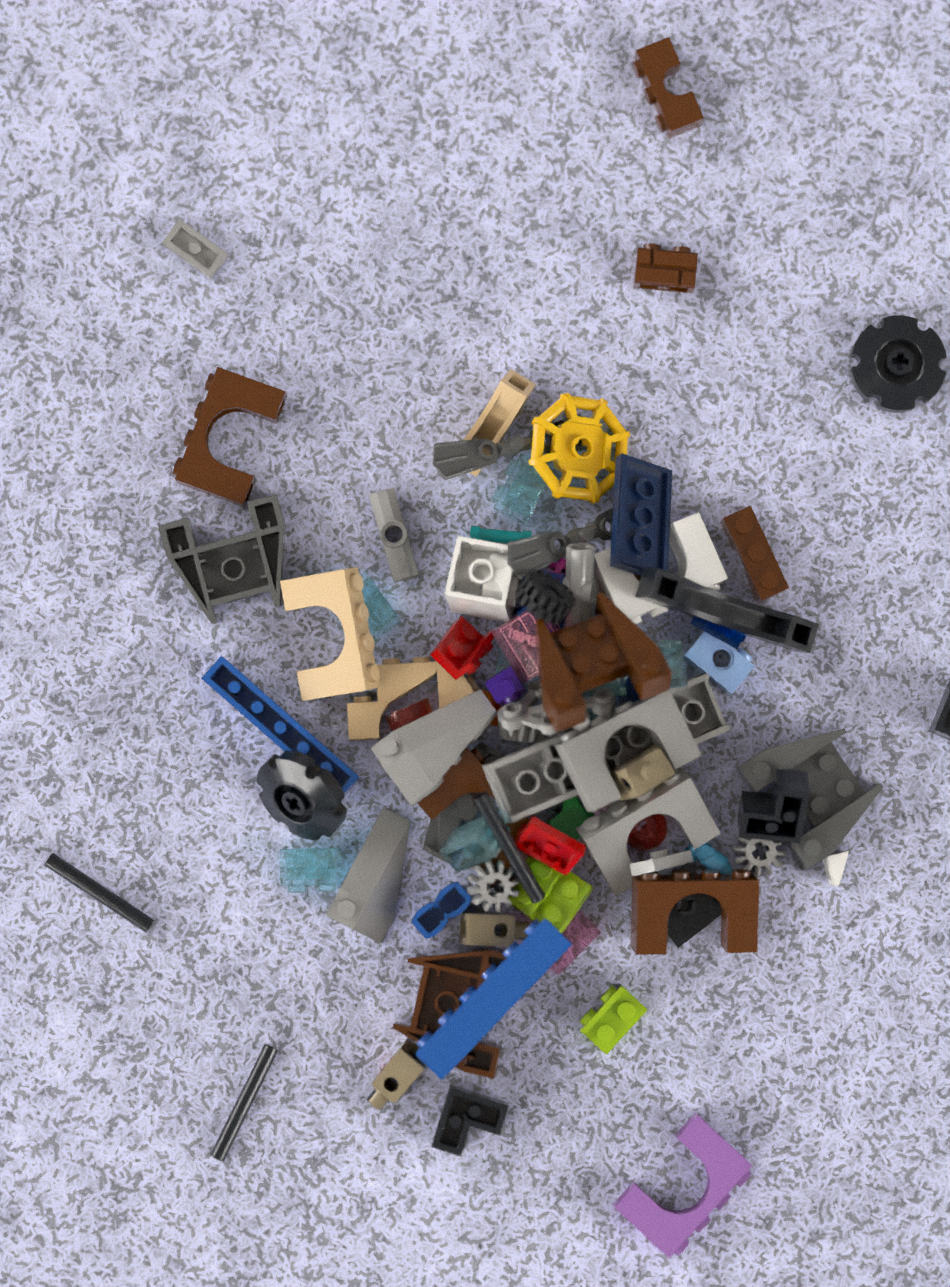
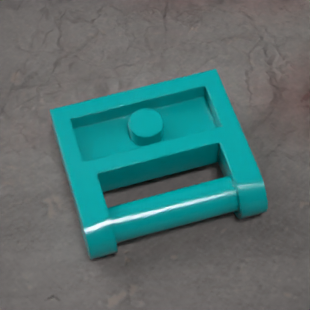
(497, 536)

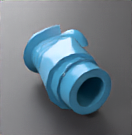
(710, 858)

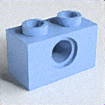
(728, 677)

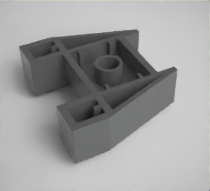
(233, 566)
(834, 797)

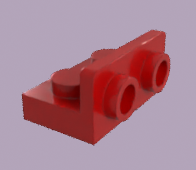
(462, 648)
(549, 845)

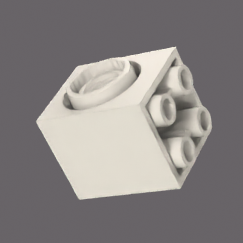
(481, 580)

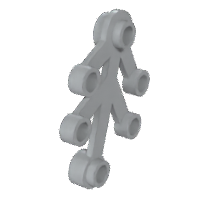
(517, 715)

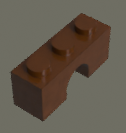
(675, 112)
(755, 553)

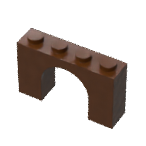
(225, 395)
(463, 779)
(657, 894)

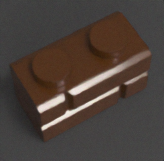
(665, 269)

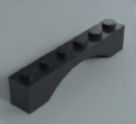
(726, 611)

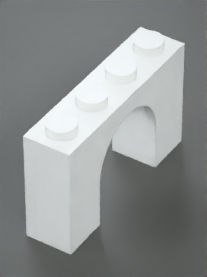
(695, 560)

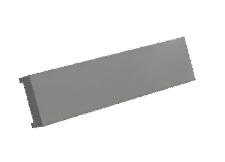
(538, 779)

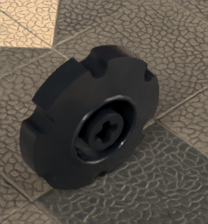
(915, 348)
(301, 795)

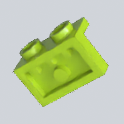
(612, 1019)

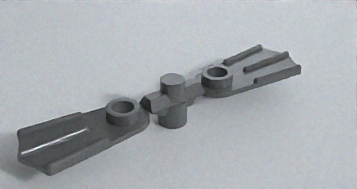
(466, 456)
(540, 551)

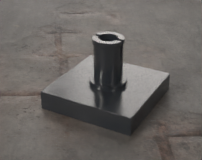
(691, 914)

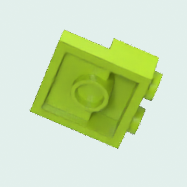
(562, 895)

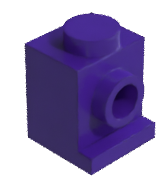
(505, 686)

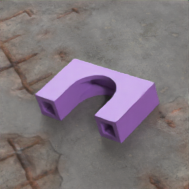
(671, 1228)

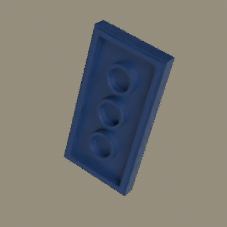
(640, 515)

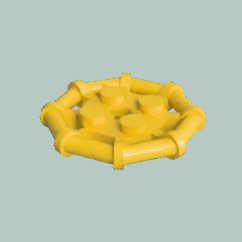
(563, 449)

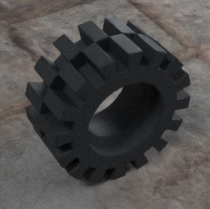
(545, 597)

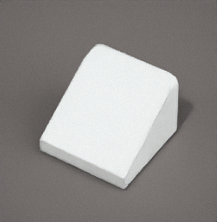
(834, 867)

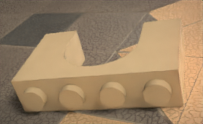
(343, 595)

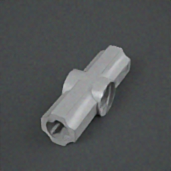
(387, 517)
(581, 581)

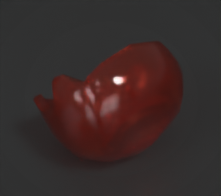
(409, 714)
(650, 835)

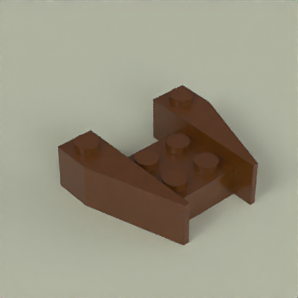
(594, 655)
(440, 988)

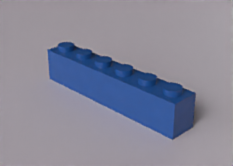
(274, 720)
(493, 998)

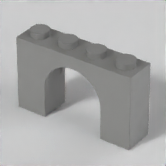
(585, 750)
(608, 832)

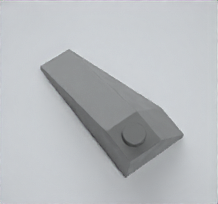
(426, 748)
(372, 885)

